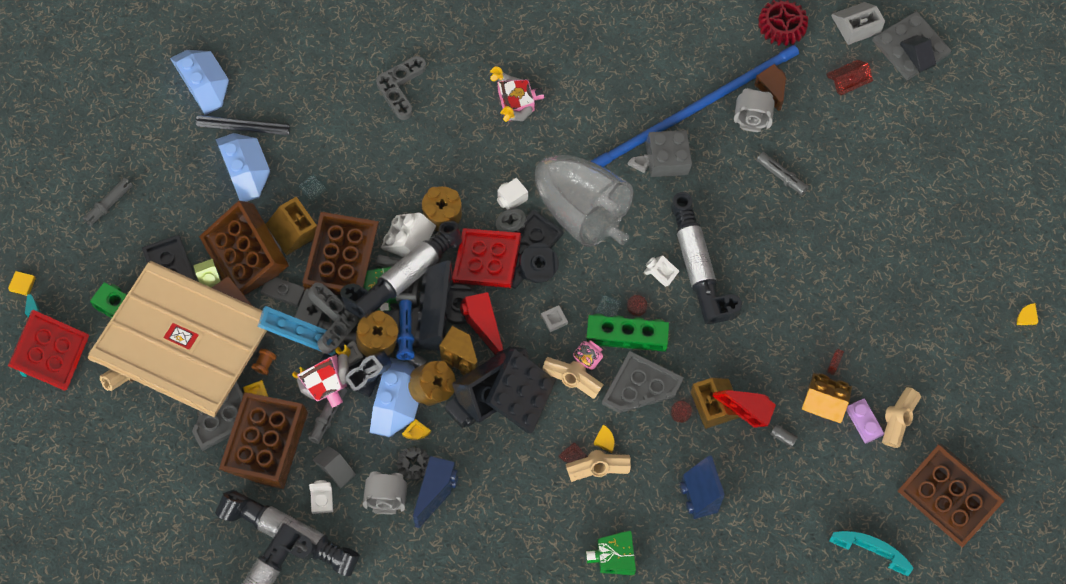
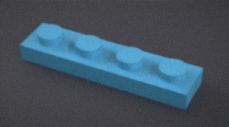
(291, 328)

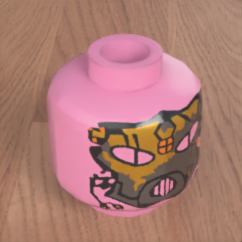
(588, 354)

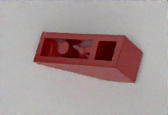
(481, 318)
(751, 407)

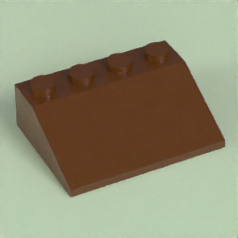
(243, 248)
(340, 251)
(264, 439)
(951, 495)

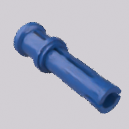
(405, 338)

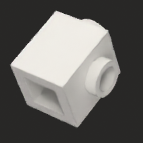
(512, 194)

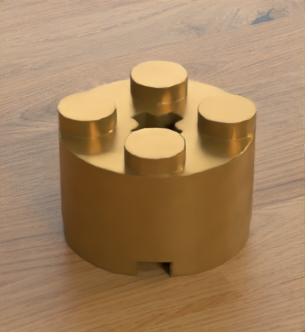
(442, 205)
(368, 334)
(431, 383)

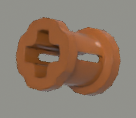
(264, 361)

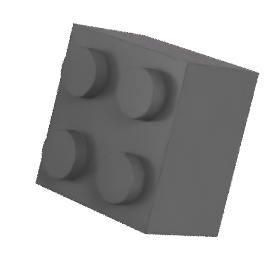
(668, 153)

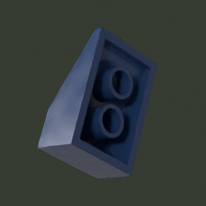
(436, 487)
(702, 489)

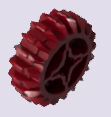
(788, 17)

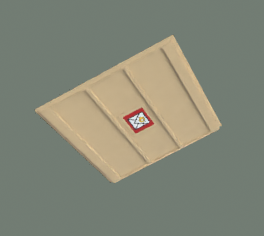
(180, 338)

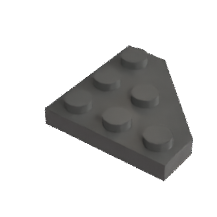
(640, 384)
(212, 430)

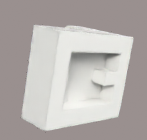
(661, 270)
(321, 497)

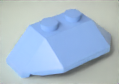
(203, 78)
(245, 164)
(393, 403)

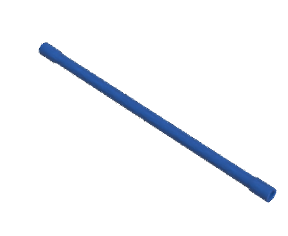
(783, 56)

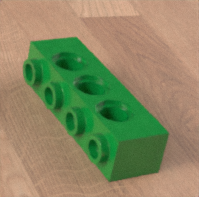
(105, 298)
(635, 340)

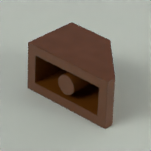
(772, 81)

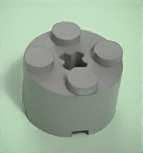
(754, 110)
(385, 493)

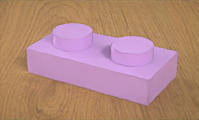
(864, 421)

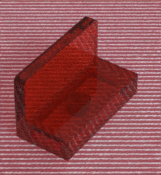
(851, 76)

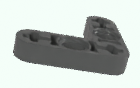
(394, 83)
(339, 320)

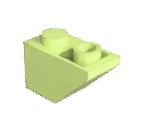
(207, 273)

